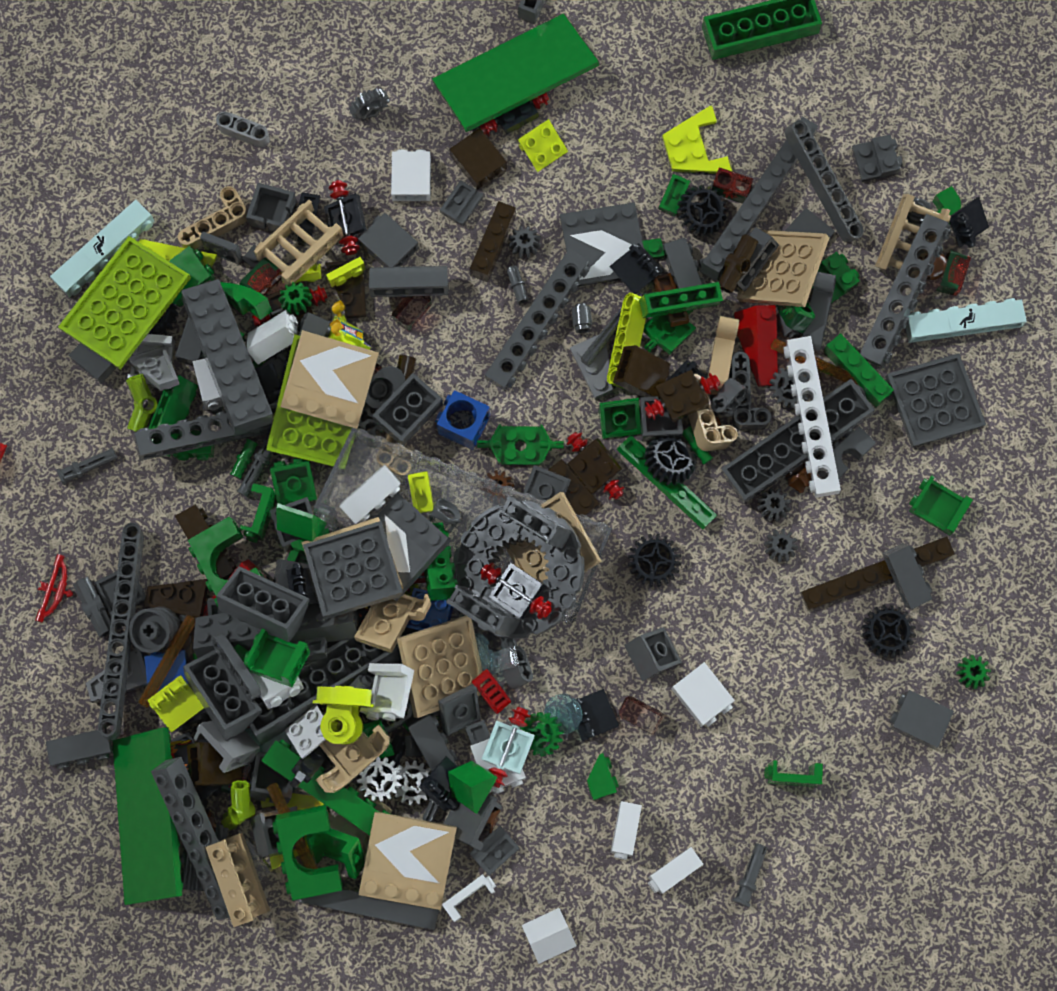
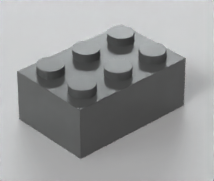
(408, 409)

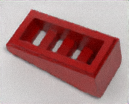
(499, 700)

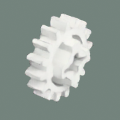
(389, 778)
(405, 789)

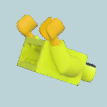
(344, 331)

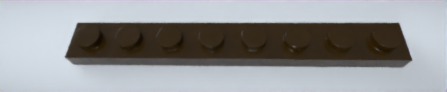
(871, 575)

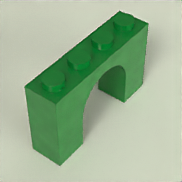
(207, 547)
(302, 880)

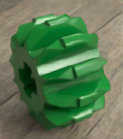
(299, 294)
(969, 664)

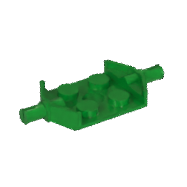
(504, 440)

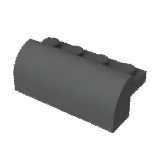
(408, 281)

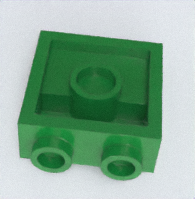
(845, 277)
(293, 481)

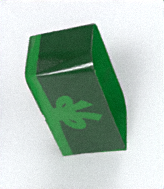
(796, 317)

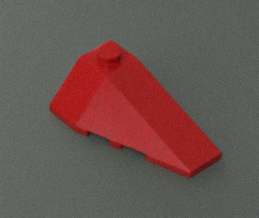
(756, 332)

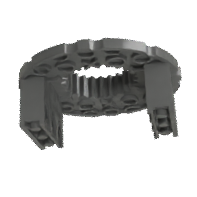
(486, 540)

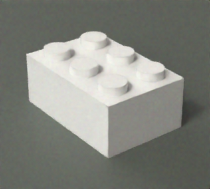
(370, 495)

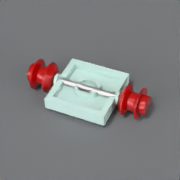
(508, 746)

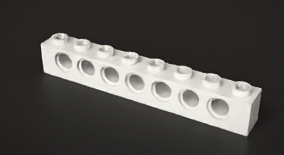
(804, 347)

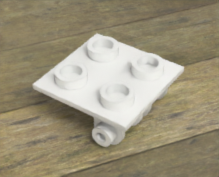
(306, 731)

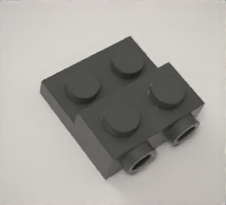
(877, 158)

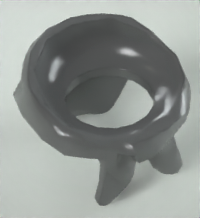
(444, 504)

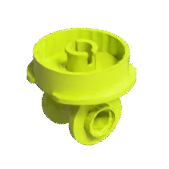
(342, 708)

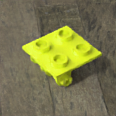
(542, 145)
(175, 703)

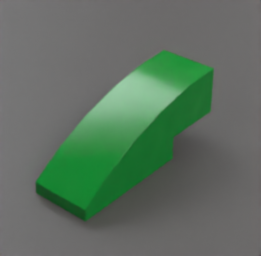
(246, 300)

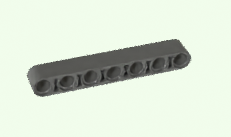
(832, 185)
(378, 908)

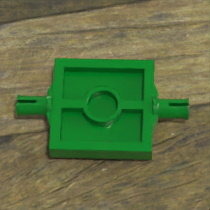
(665, 336)

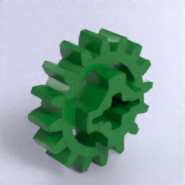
(548, 729)

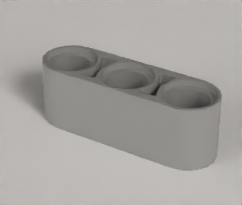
(237, 123)

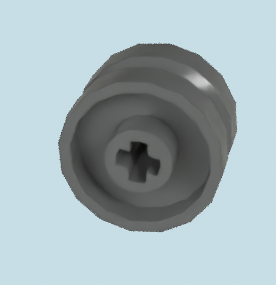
(153, 629)

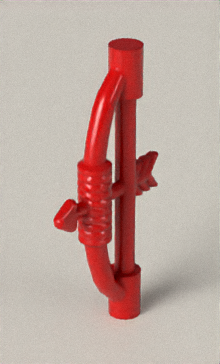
(48, 588)

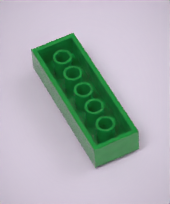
(760, 26)

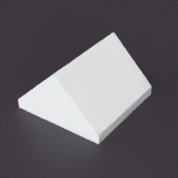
(549, 935)

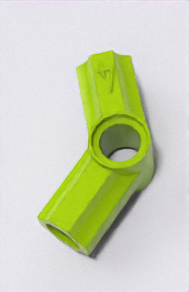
(140, 392)
(241, 806)

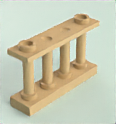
(900, 224)
(306, 260)
(237, 879)

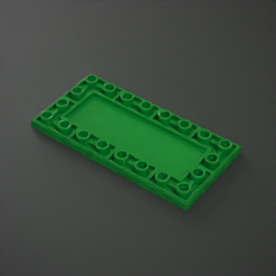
(515, 72)
(145, 826)

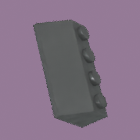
(262, 603)
(220, 695)

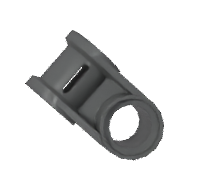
(730, 397)

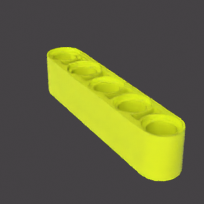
(628, 331)

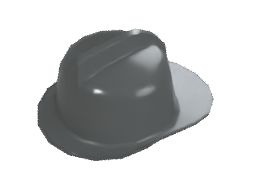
(383, 385)

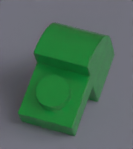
(947, 200)

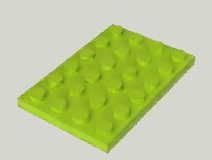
(124, 302)
(303, 434)

